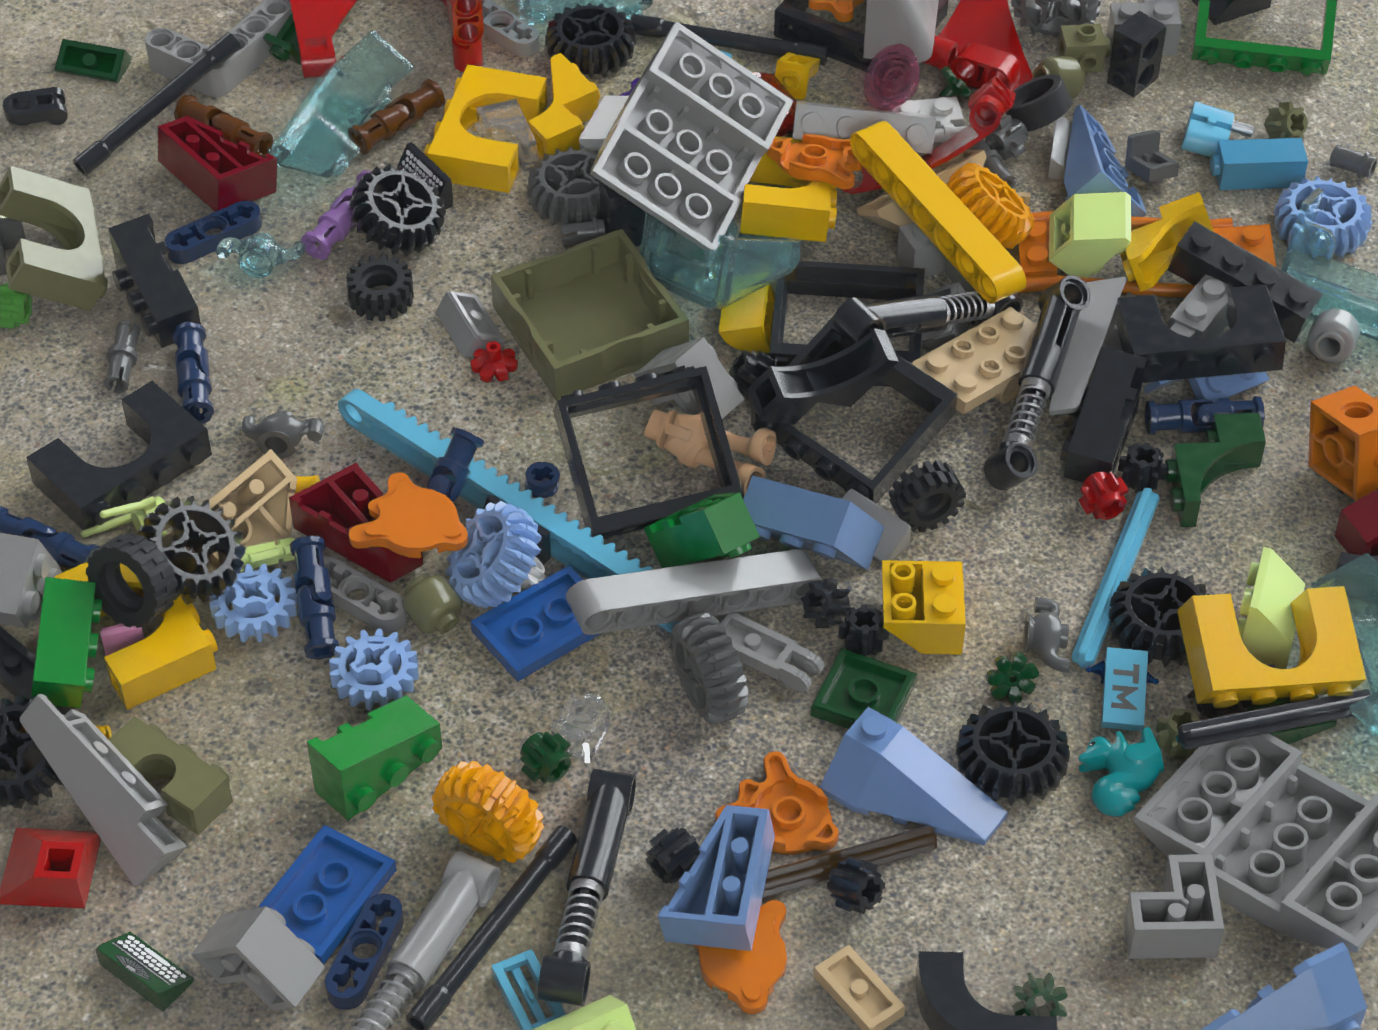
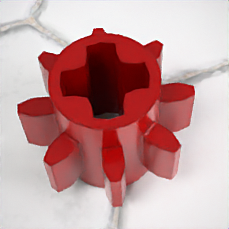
(1103, 495)

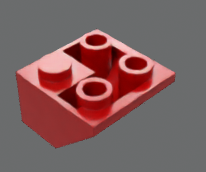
(50, 868)

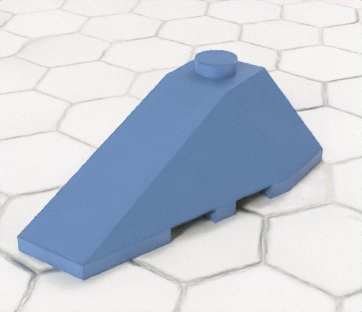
(1092, 163)

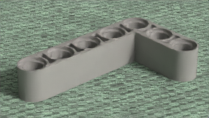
(172, 52)

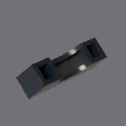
(1211, 254)

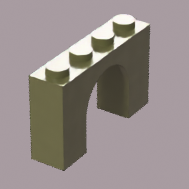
(66, 212)

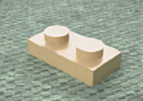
(859, 990)

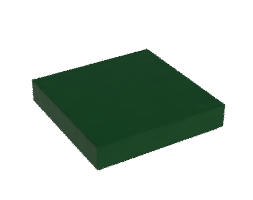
(862, 683)

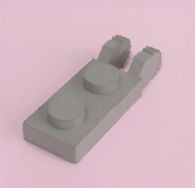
(772, 652)

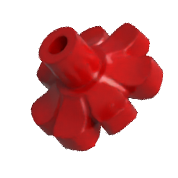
(494, 362)

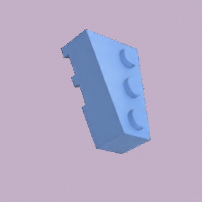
(725, 885)

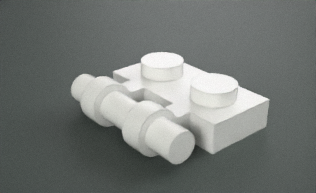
(945, 109)

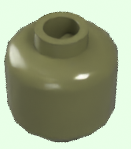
(1067, 68)
(432, 604)

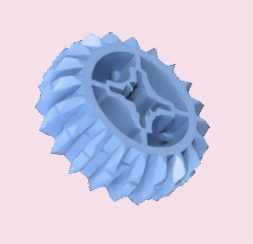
(1339, 211)
(496, 556)

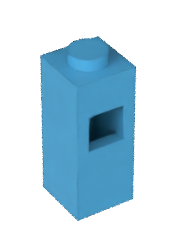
(1259, 163)

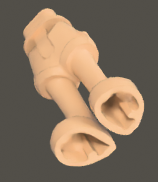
(686, 439)

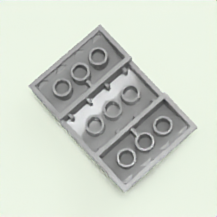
(691, 137)
(1280, 838)

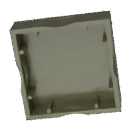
(588, 313)

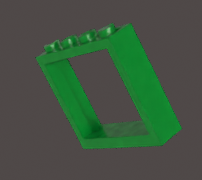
(1273, 57)

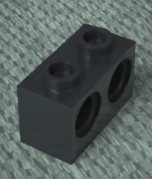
(1136, 53)

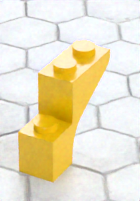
(572, 104)
(1155, 243)

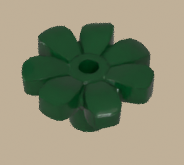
(954, 85)
(1012, 677)

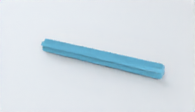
(1118, 570)

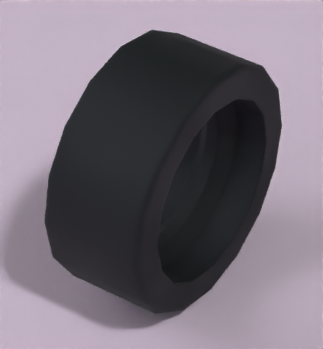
(1040, 101)

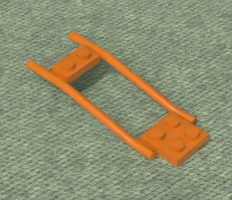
(1042, 274)

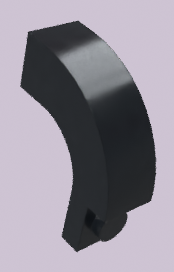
(950, 1006)

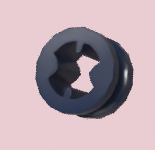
(539, 471)

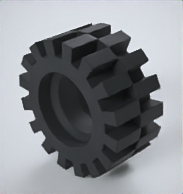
(384, 301)
(927, 495)

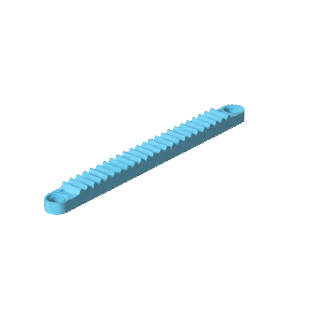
(421, 450)

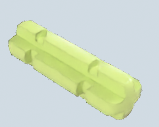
(268, 553)

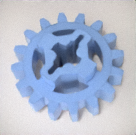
(255, 604)
(373, 669)

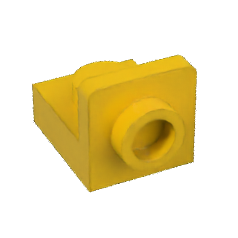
(795, 72)

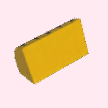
(749, 321)

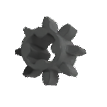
(1008, 138)

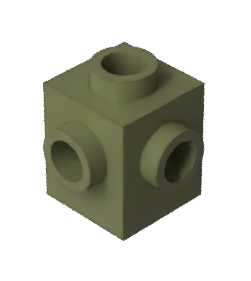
(1085, 44)

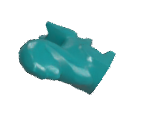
(1129, 767)

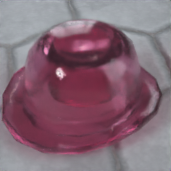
(891, 77)

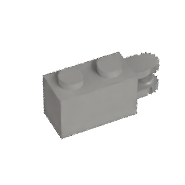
(1203, 310)

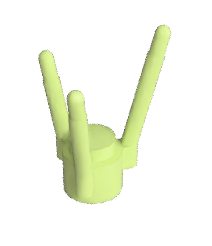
(137, 514)

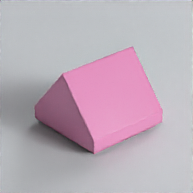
(119, 636)

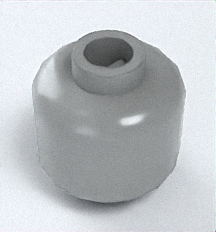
(1333, 335)

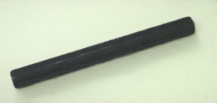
(1267, 720)

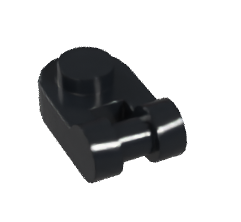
(36, 106)

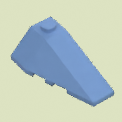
(897, 775)
(1318, 998)

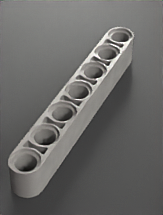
(691, 589)

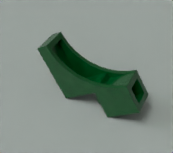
(1229, 446)

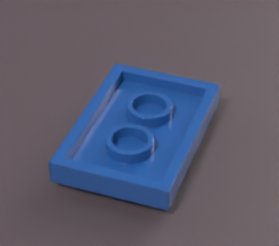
(532, 626)
(329, 888)

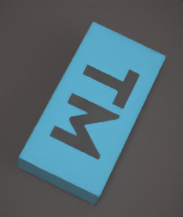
(1124, 689)

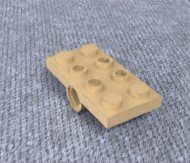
(982, 360)

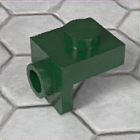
(285, 44)

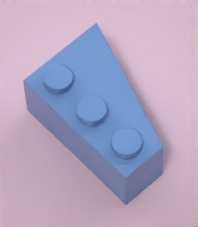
(812, 521)

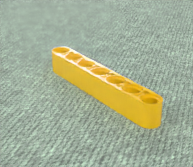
(938, 212)

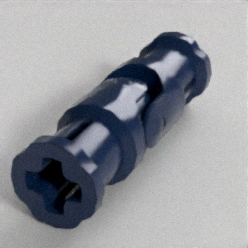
(193, 370)
(1179, 415)
(454, 462)
(61, 546)
(314, 597)

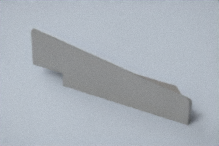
(1086, 345)
(105, 788)

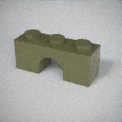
(196, 789)

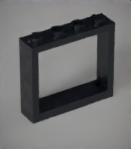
(843, 43)
(842, 281)
(903, 378)
(645, 388)

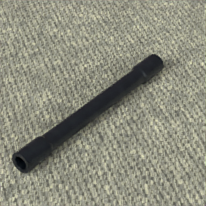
(659, 27)
(103, 148)
(439, 995)

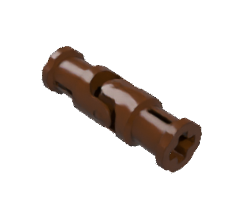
(397, 116)
(232, 127)

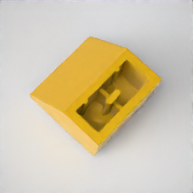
(925, 604)

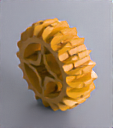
(993, 203)
(487, 811)

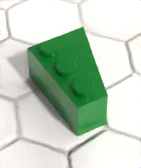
(703, 531)
(66, 641)
(373, 756)

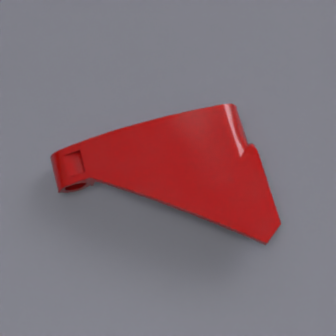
(315, 26)
(467, 29)
(981, 44)
(985, 114)

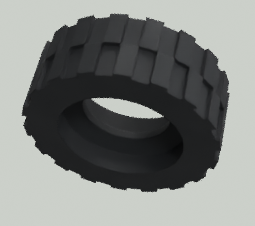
(147, 564)

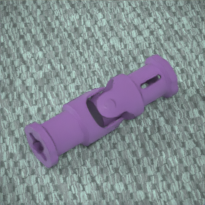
(331, 224)

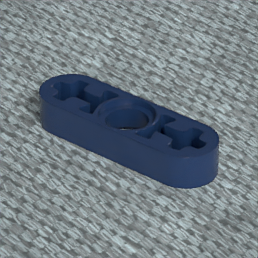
(243, 220)
(364, 969)

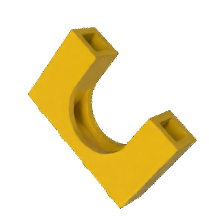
(478, 160)
(793, 212)
(163, 660)
(1228, 673)

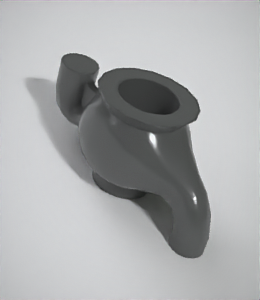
(281, 432)
(1046, 634)

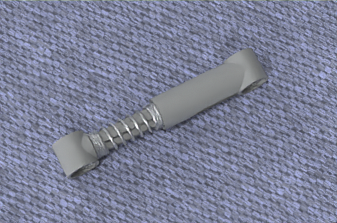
(464, 888)

